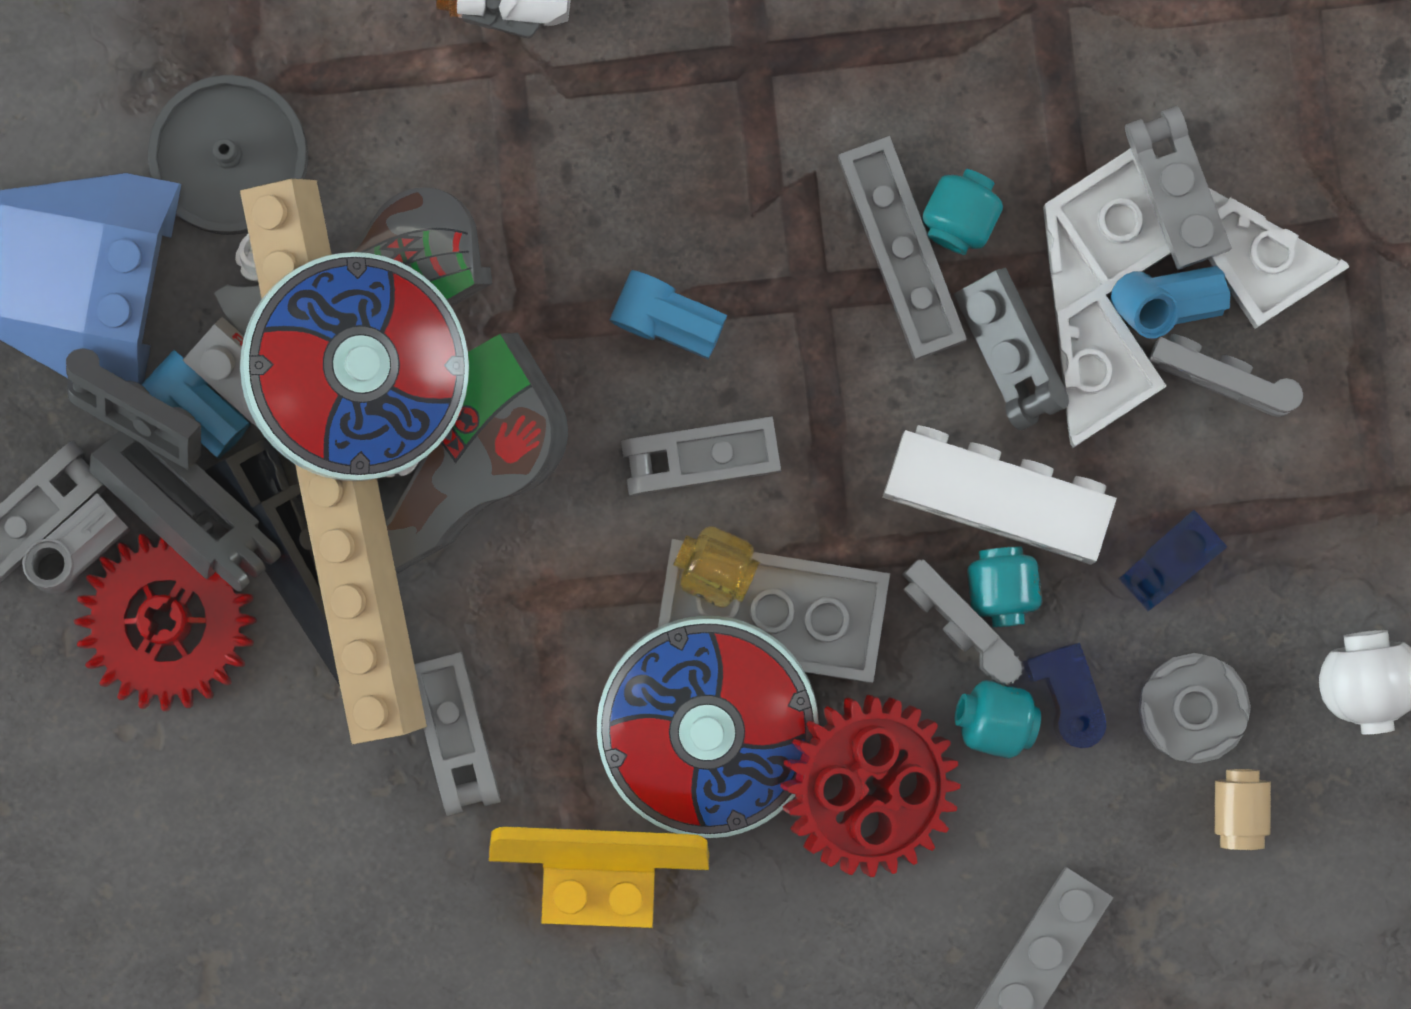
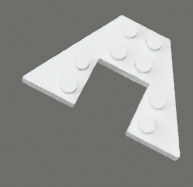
(1111, 229)

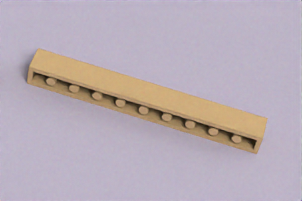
(342, 515)

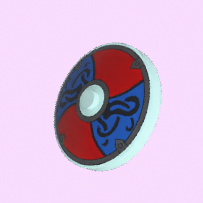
(354, 366)
(704, 724)

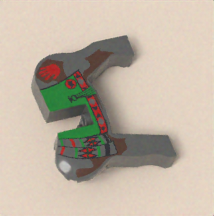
(510, 418)

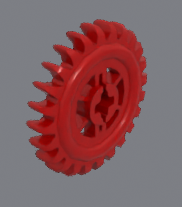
(139, 668)

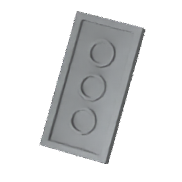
(815, 609)

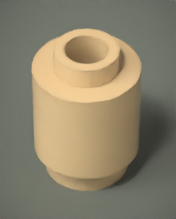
(1242, 810)

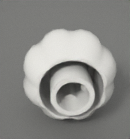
(1368, 681)

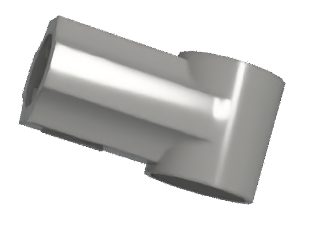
(79, 541)

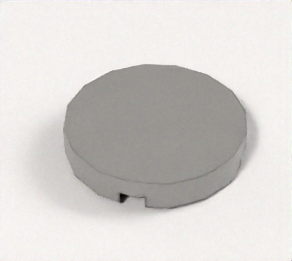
(1194, 708)

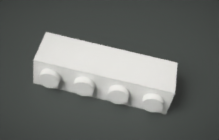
(1000, 496)

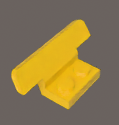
(598, 873)

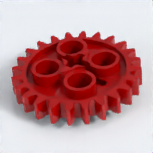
(838, 750)

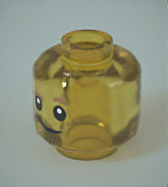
(716, 566)

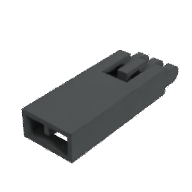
(172, 500)

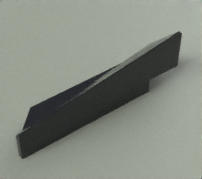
(261, 487)

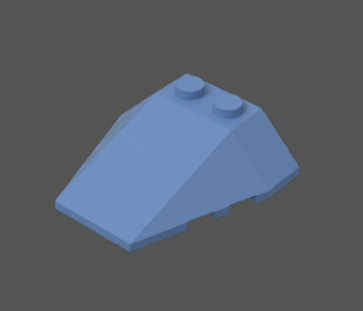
(83, 268)

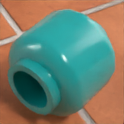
(962, 211)
(1004, 585)
(998, 719)

